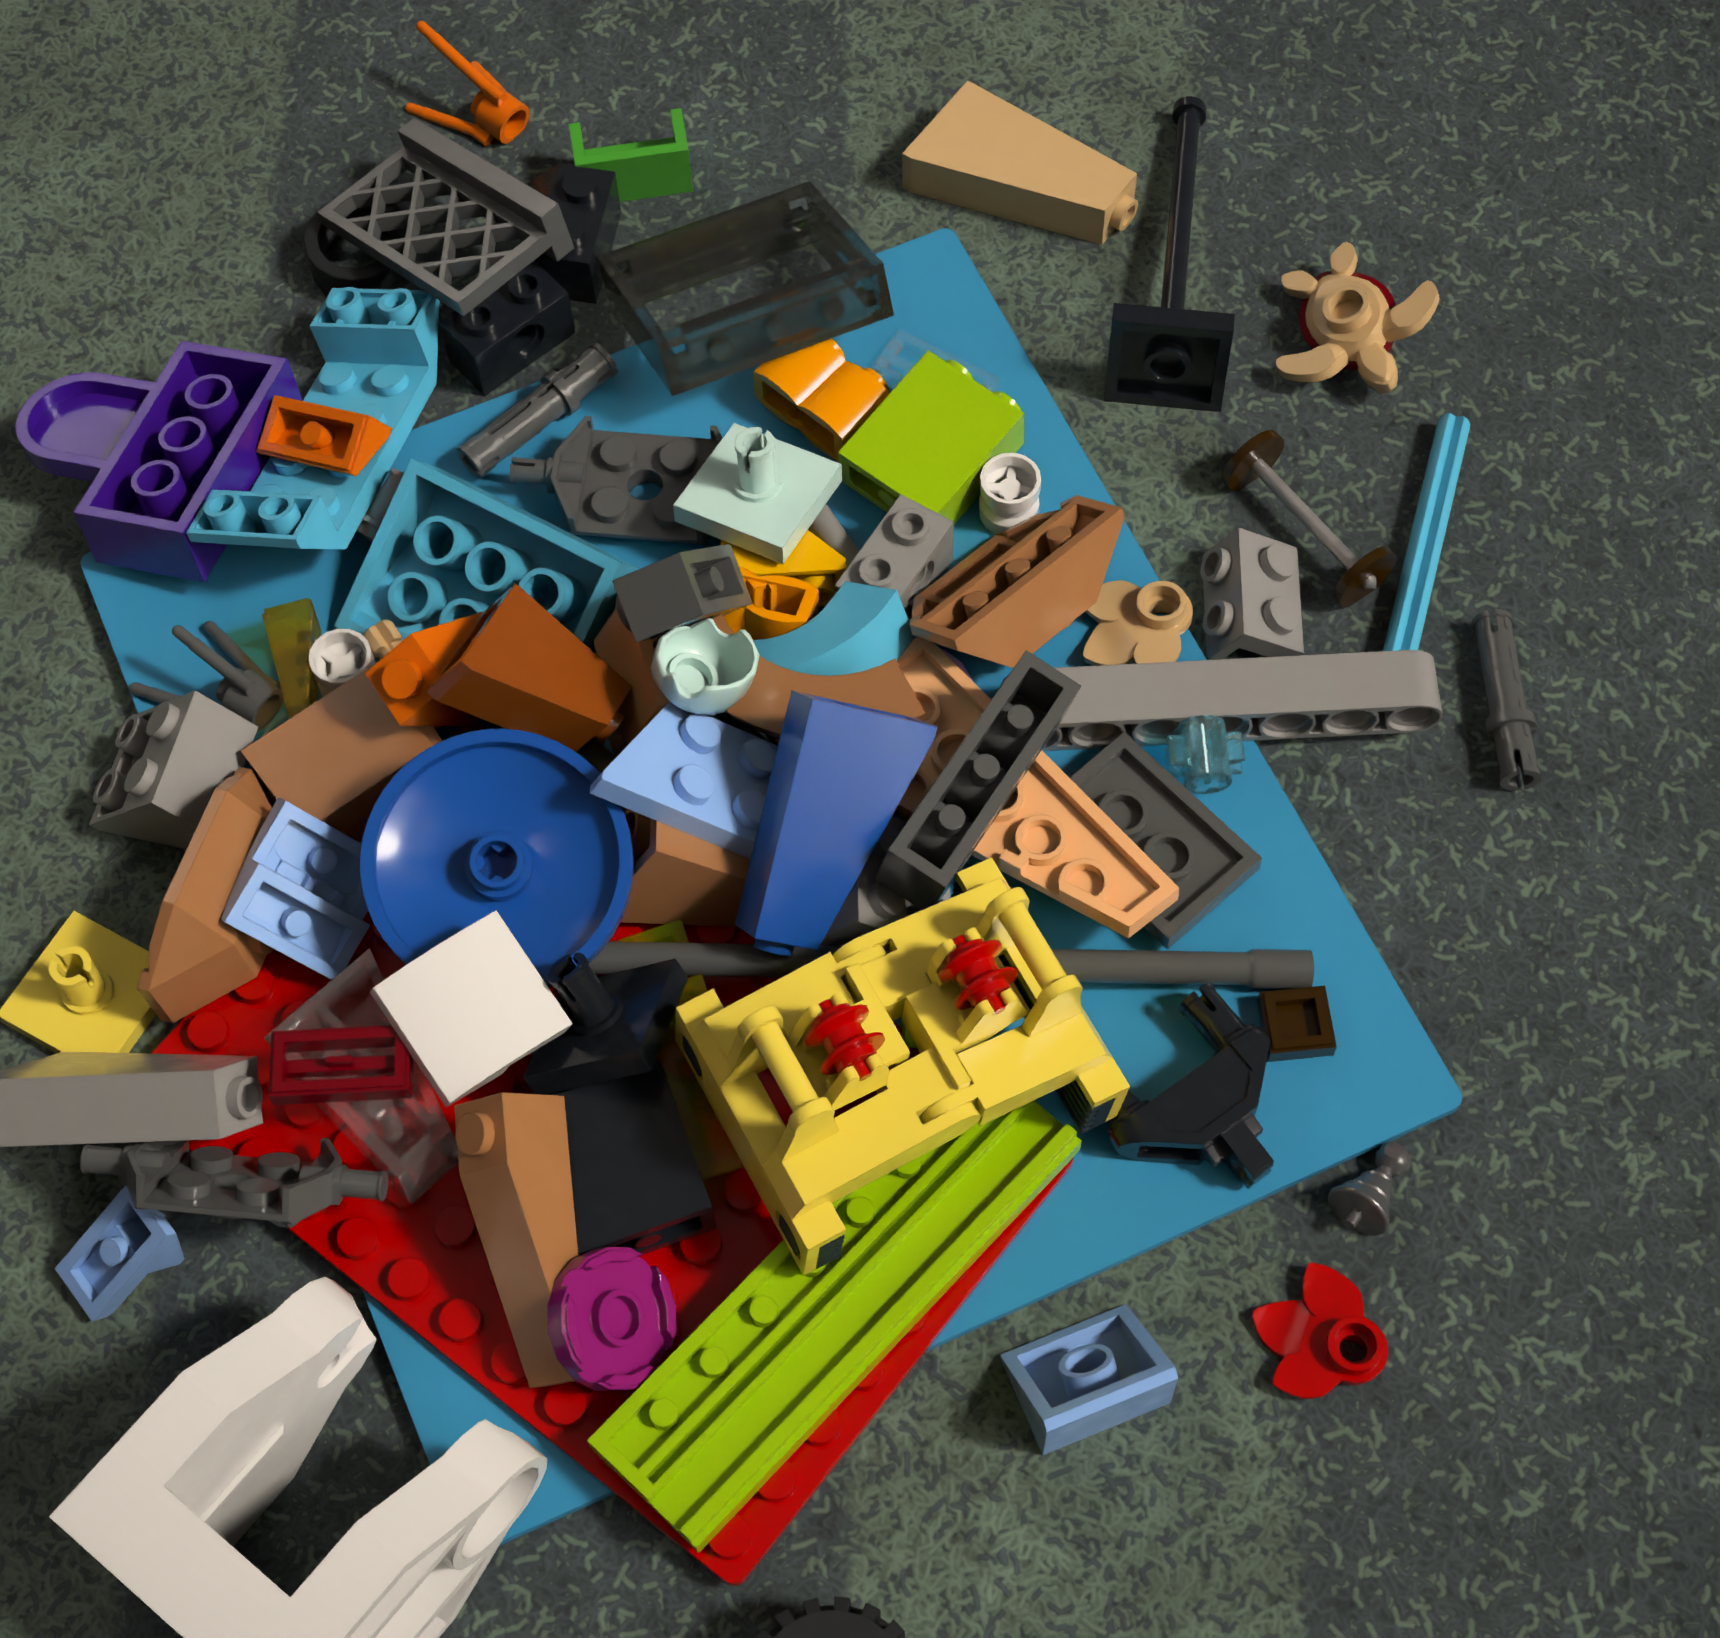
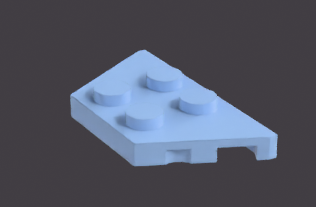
(693, 777)

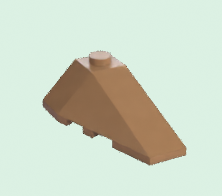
(523, 1206)

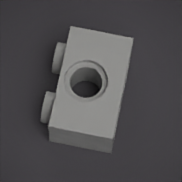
(904, 552)

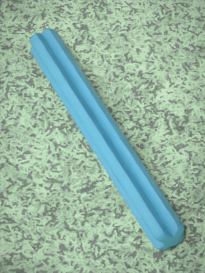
(1427, 534)

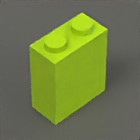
(931, 439)

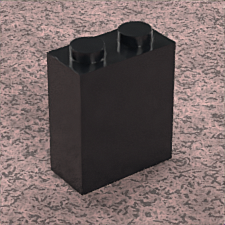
(633, 1166)

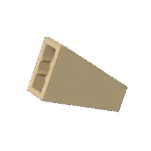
(1018, 168)

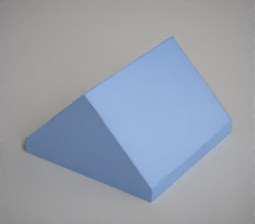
(1089, 1378)

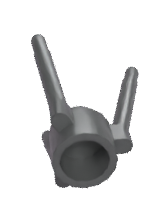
(242, 689)

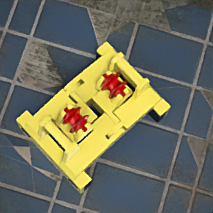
(831, 1039)

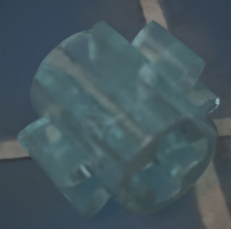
(1204, 754)

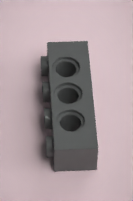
(977, 782)

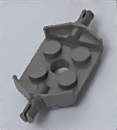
(600, 469)
(215, 1182)

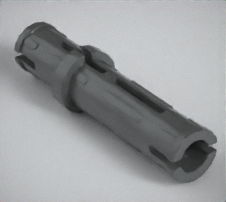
(556, 396)
(1509, 720)

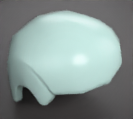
(704, 667)

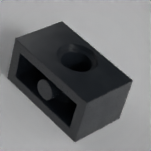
(509, 328)

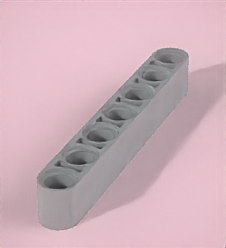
(1253, 695)

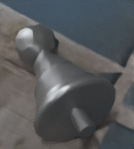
(1365, 1201)

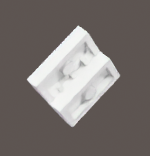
(470, 1008)

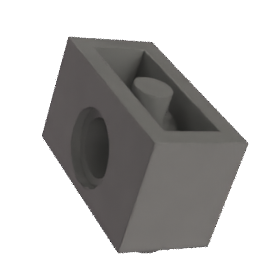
(680, 591)

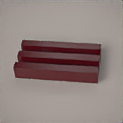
(344, 1089)

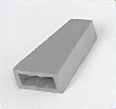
(128, 1098)

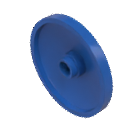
(503, 829)

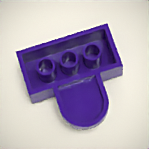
(156, 449)

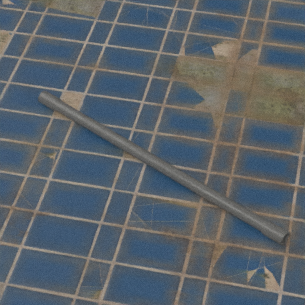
(1252, 968)

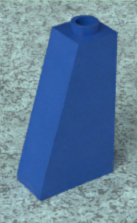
(823, 813)

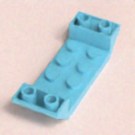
(377, 364)

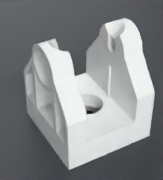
(231, 1440)

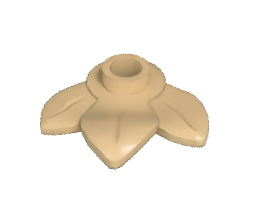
(1131, 630)

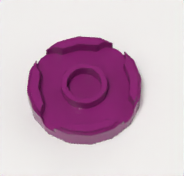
(611, 1318)

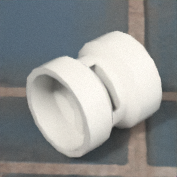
(1008, 491)
(338, 658)

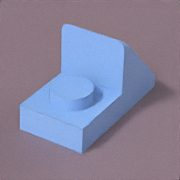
(117, 1256)

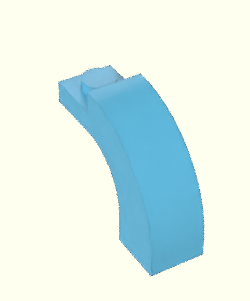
(850, 635)

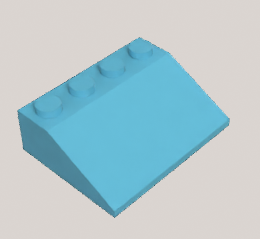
(459, 549)

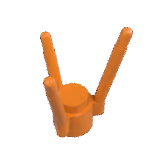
(495, 109)

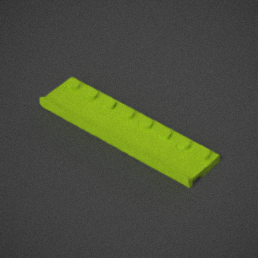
(797, 1345)

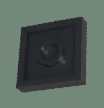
(615, 1023)

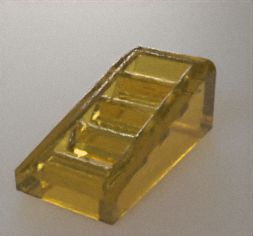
(291, 634)

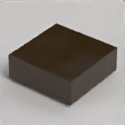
(1297, 1023)

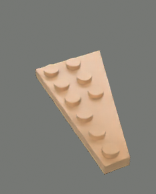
(1049, 826)

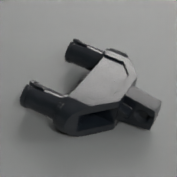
(1212, 1107)

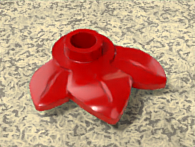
(1310, 1335)

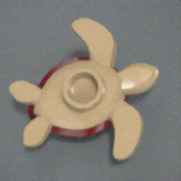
(1352, 323)

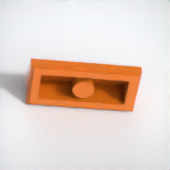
(321, 436)

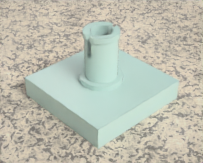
(758, 492)

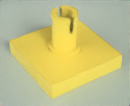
(82, 992)

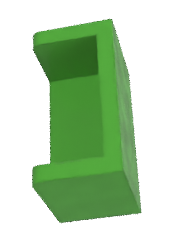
(641, 167)

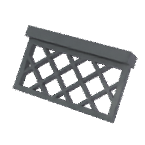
(475, 191)

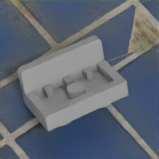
(1251, 597)

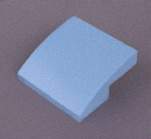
(301, 891)

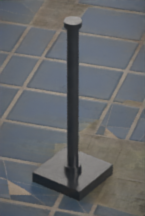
(1166, 351)

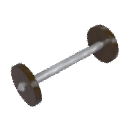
(1255, 461)

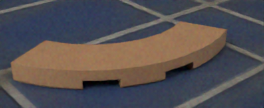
(770, 691)

